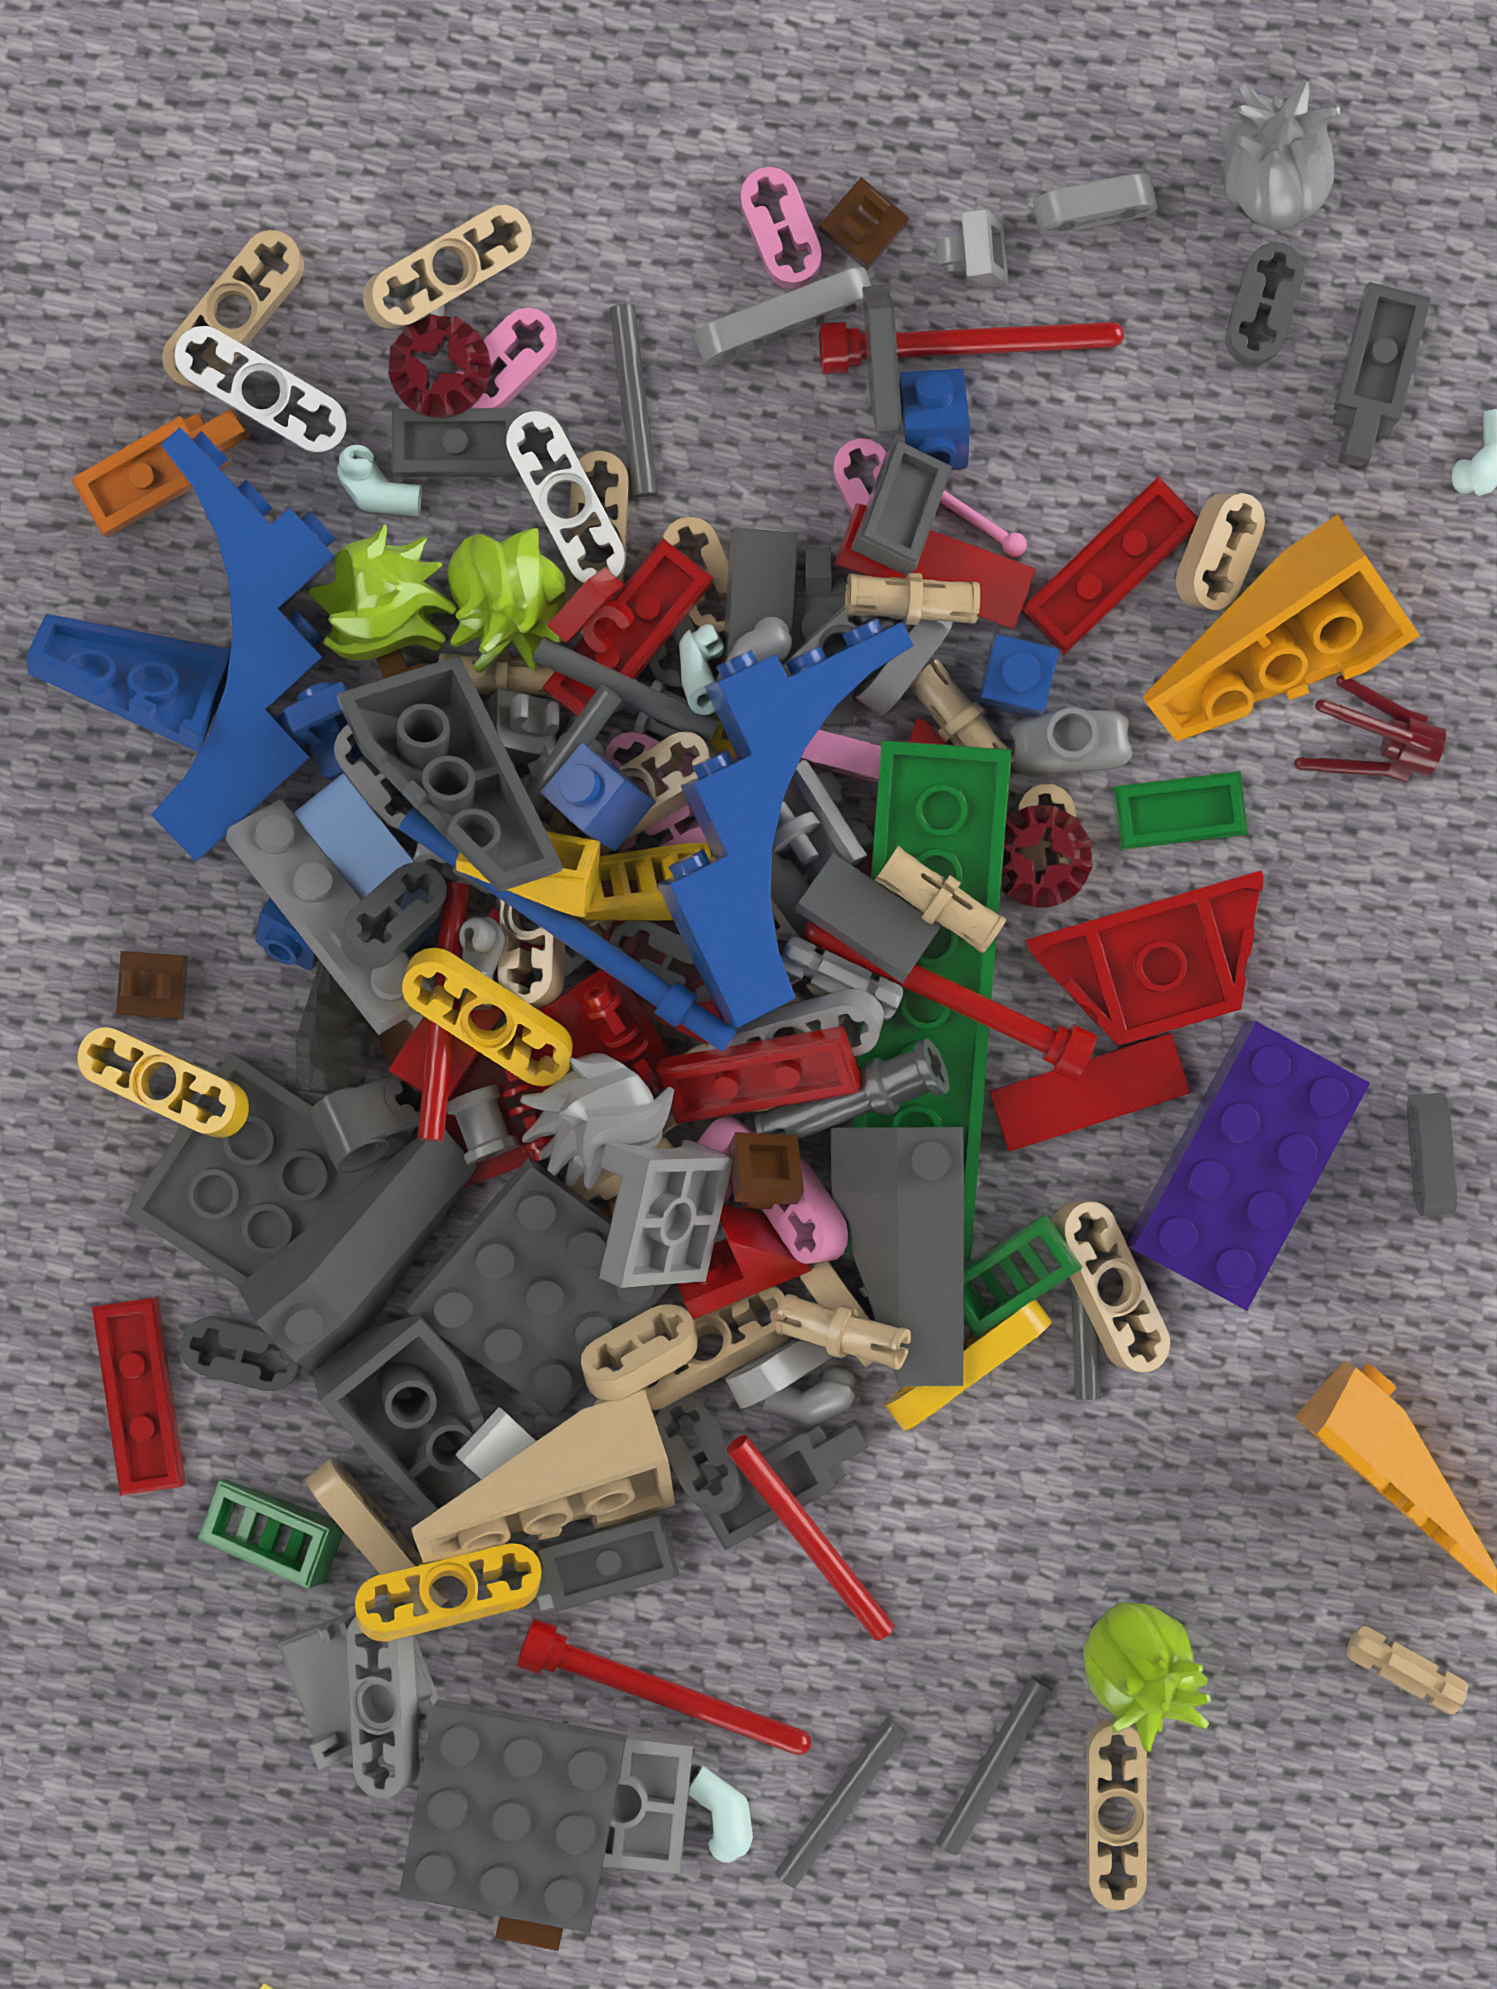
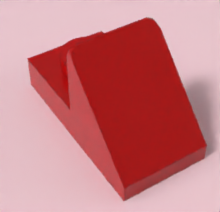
(741, 1264)

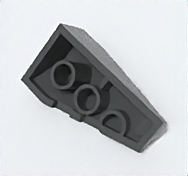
(448, 760)

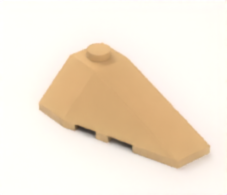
(593, 1466)

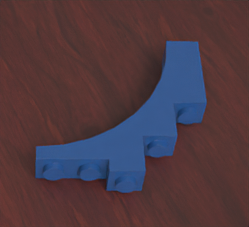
(266, 569)
(770, 720)

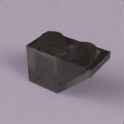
(332, 1039)

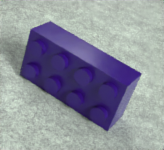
(1247, 1163)

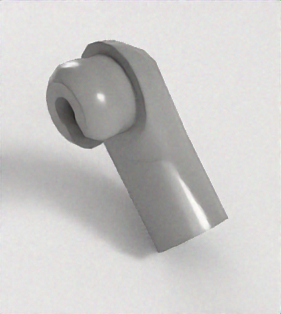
(482, 948)
(817, 1403)

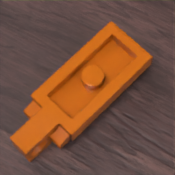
(144, 475)

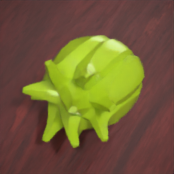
(504, 595)
(381, 599)
(1144, 1670)

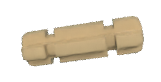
(1407, 1670)

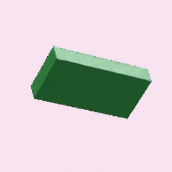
(1180, 810)

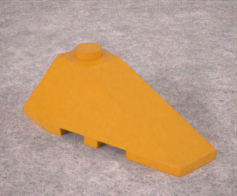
(1299, 622)
(1382, 1446)

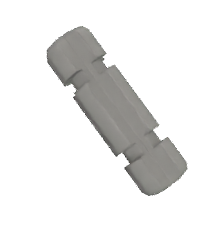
(835, 974)

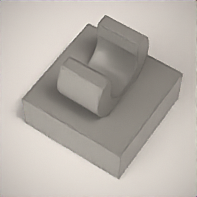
(978, 251)
(523, 723)

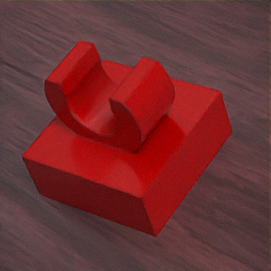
(587, 609)

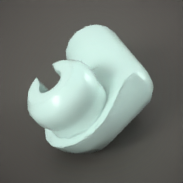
(371, 488)

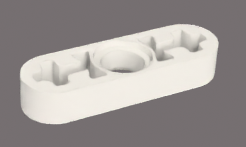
(211, 378)
(558, 449)

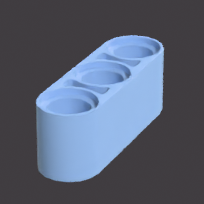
(359, 843)

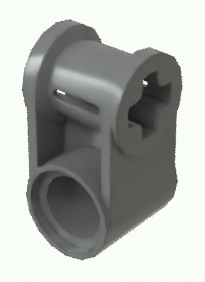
(367, 1122)

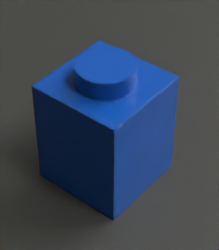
(1017, 676)
(598, 797)

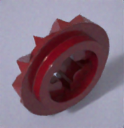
(451, 392)
(1058, 881)

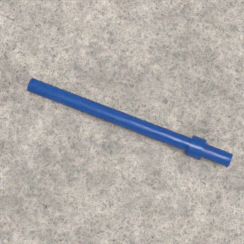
(673, 1003)

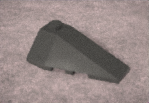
(907, 1237)
(356, 1254)
(407, 1408)

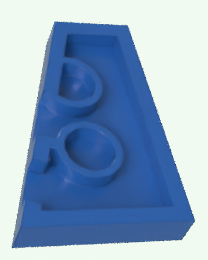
(134, 674)

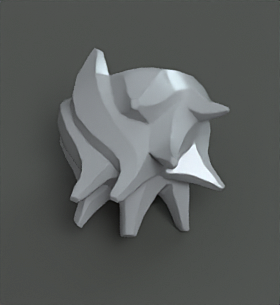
(1279, 158)
(594, 1106)

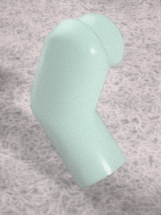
(1481, 472)
(695, 652)
(729, 1811)

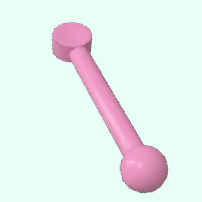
(1013, 543)

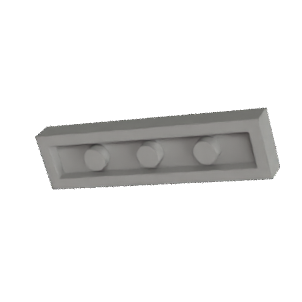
(317, 904)

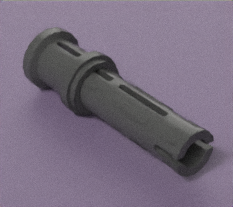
(882, 1089)

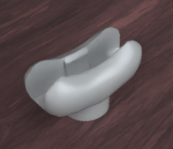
(1071, 742)

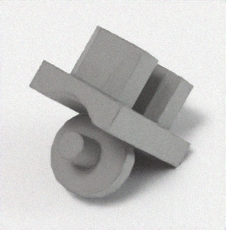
(815, 826)

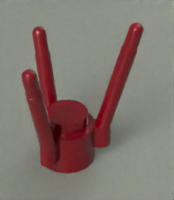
(1406, 740)

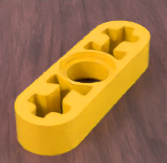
(482, 990)
(189, 1079)
(982, 1355)
(397, 1588)

